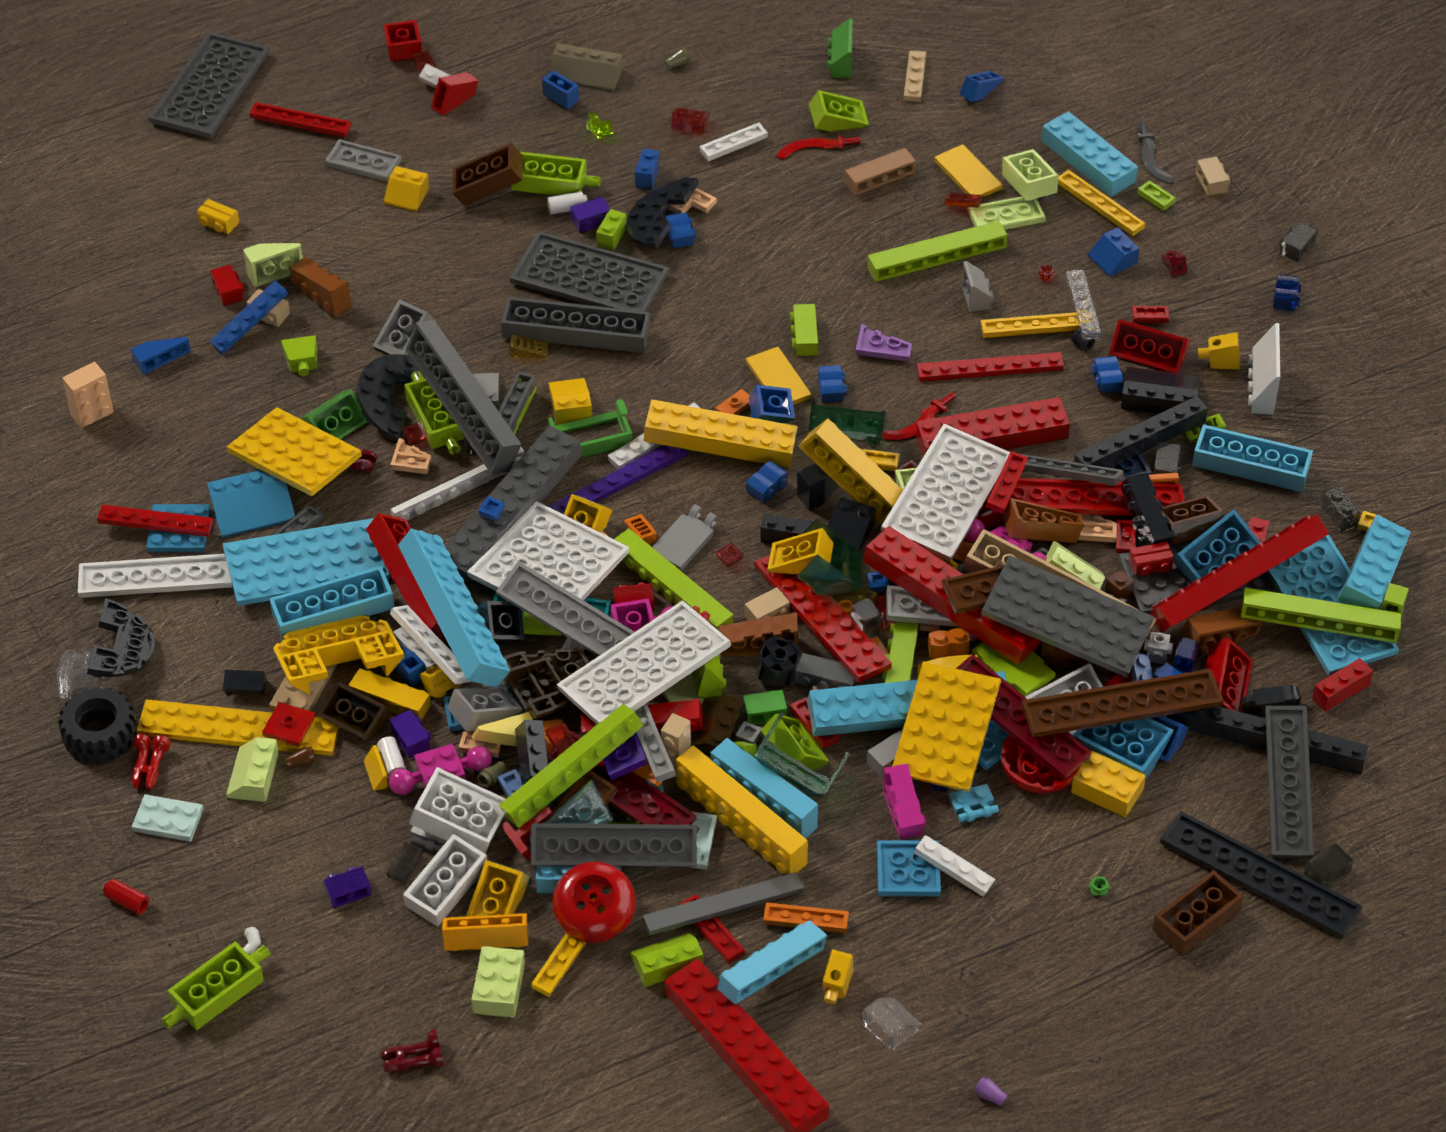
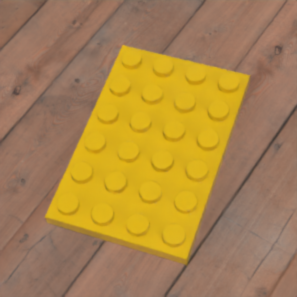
(294, 451)
(947, 725)

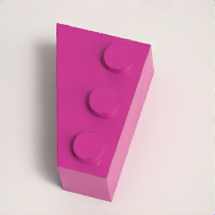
(903, 802)

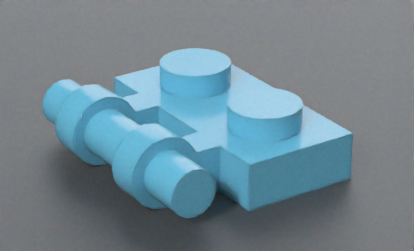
(977, 798)

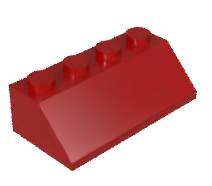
(1149, 346)
(1231, 672)

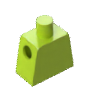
(301, 354)

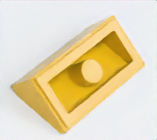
(375, 769)

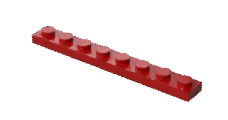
(990, 367)

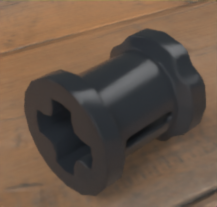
(1086, 344)

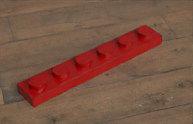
(300, 119)
(155, 520)

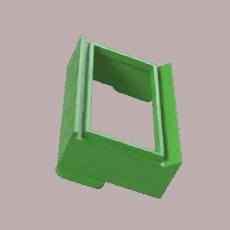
(606, 443)

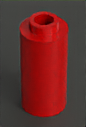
(126, 896)

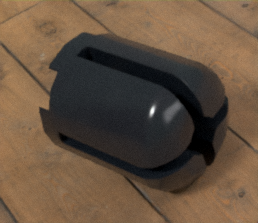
(777, 663)

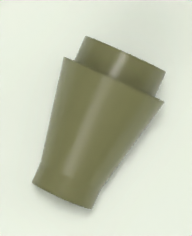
(679, 58)
(488, 776)

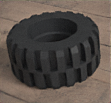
(95, 705)

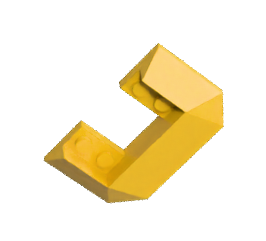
(310, 650)

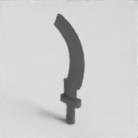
(1147, 153)

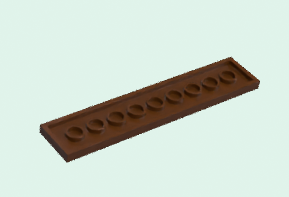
(1121, 703)

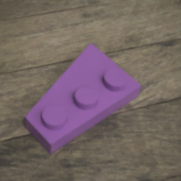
(877, 345)

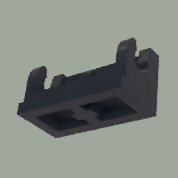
(244, 681)

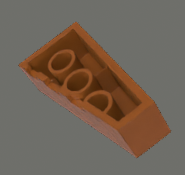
(1041, 522)
(1218, 626)
(749, 636)

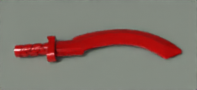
(816, 142)
(928, 413)

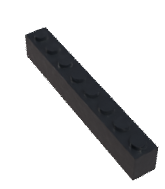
(1145, 435)

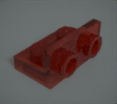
(689, 120)

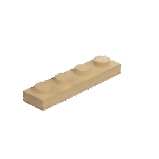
(914, 76)

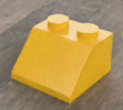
(406, 188)
(588, 512)

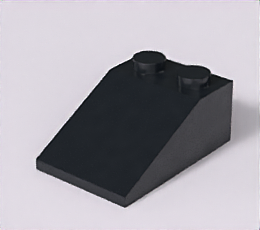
(814, 486)
(853, 521)

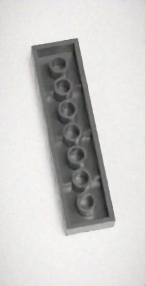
(576, 324)

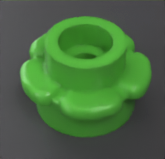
(1099, 882)

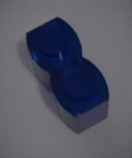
(1286, 292)
(1185, 655)

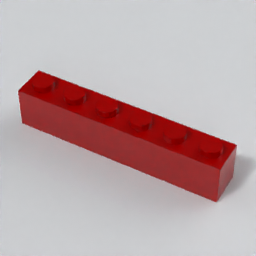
(661, 713)

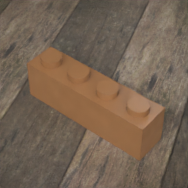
(880, 171)

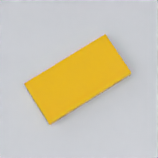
(968, 171)
(774, 370)

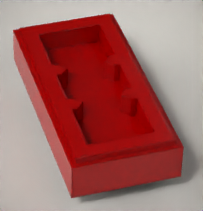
(1150, 314)

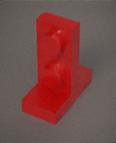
(521, 837)

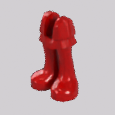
(144, 745)

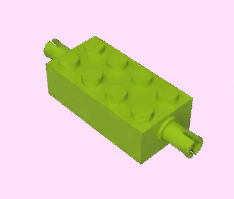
(554, 175)
(432, 415)
(215, 985)

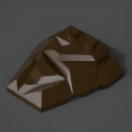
(536, 676)

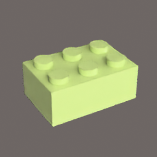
(1030, 175)
(498, 981)

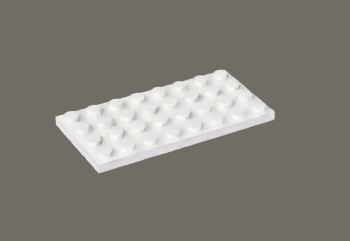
(947, 491)
(644, 663)

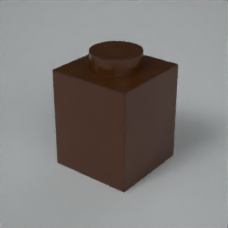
(1120, 585)

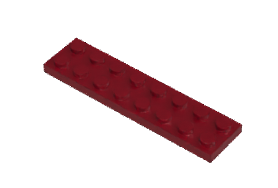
(1057, 751)
(640, 799)

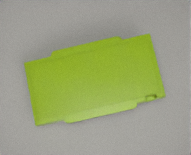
(1025, 677)

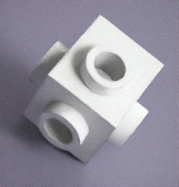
(1158, 647)

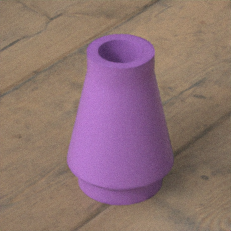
(989, 1091)

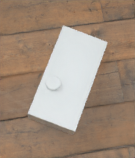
(445, 880)

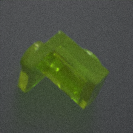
(597, 127)

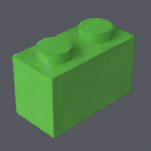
(762, 706)

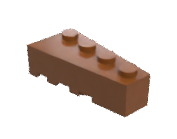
(321, 286)

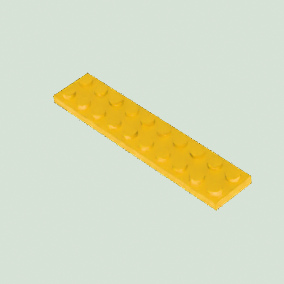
(225, 726)

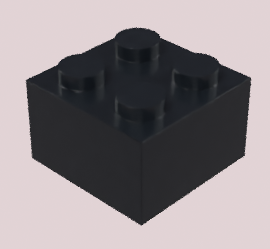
(503, 621)

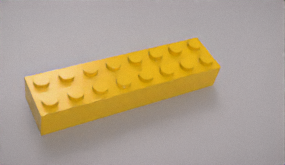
(720, 433)
(741, 811)

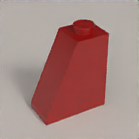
(453, 91)

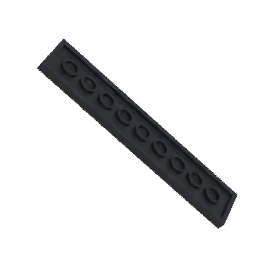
(1261, 874)

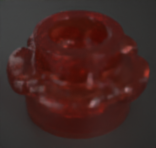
(1046, 272)

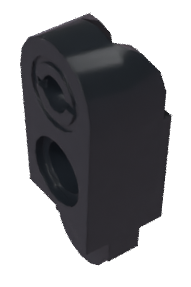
(1272, 696)

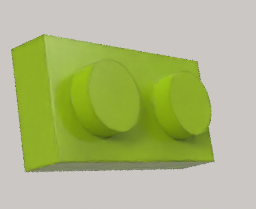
(1156, 195)

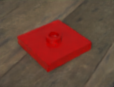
(288, 724)

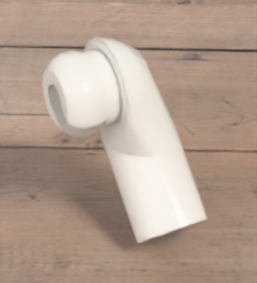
(253, 940)

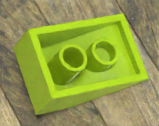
(837, 112)

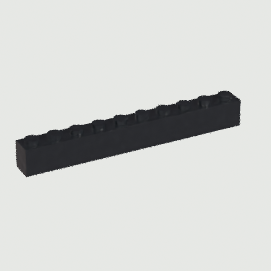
(1251, 731)

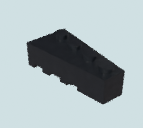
(1146, 510)

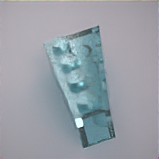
(583, 808)

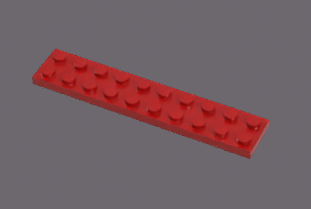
(1087, 497)
(829, 624)

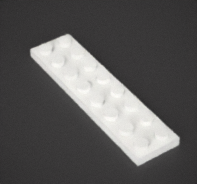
(153, 575)

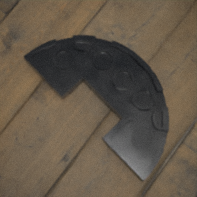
(645, 216)
(376, 391)
(132, 644)

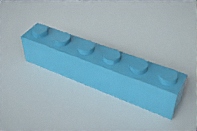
(771, 962)

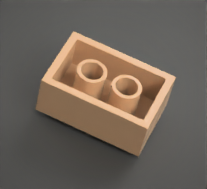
(88, 394)

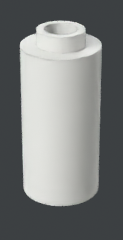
(562, 203)
(390, 755)

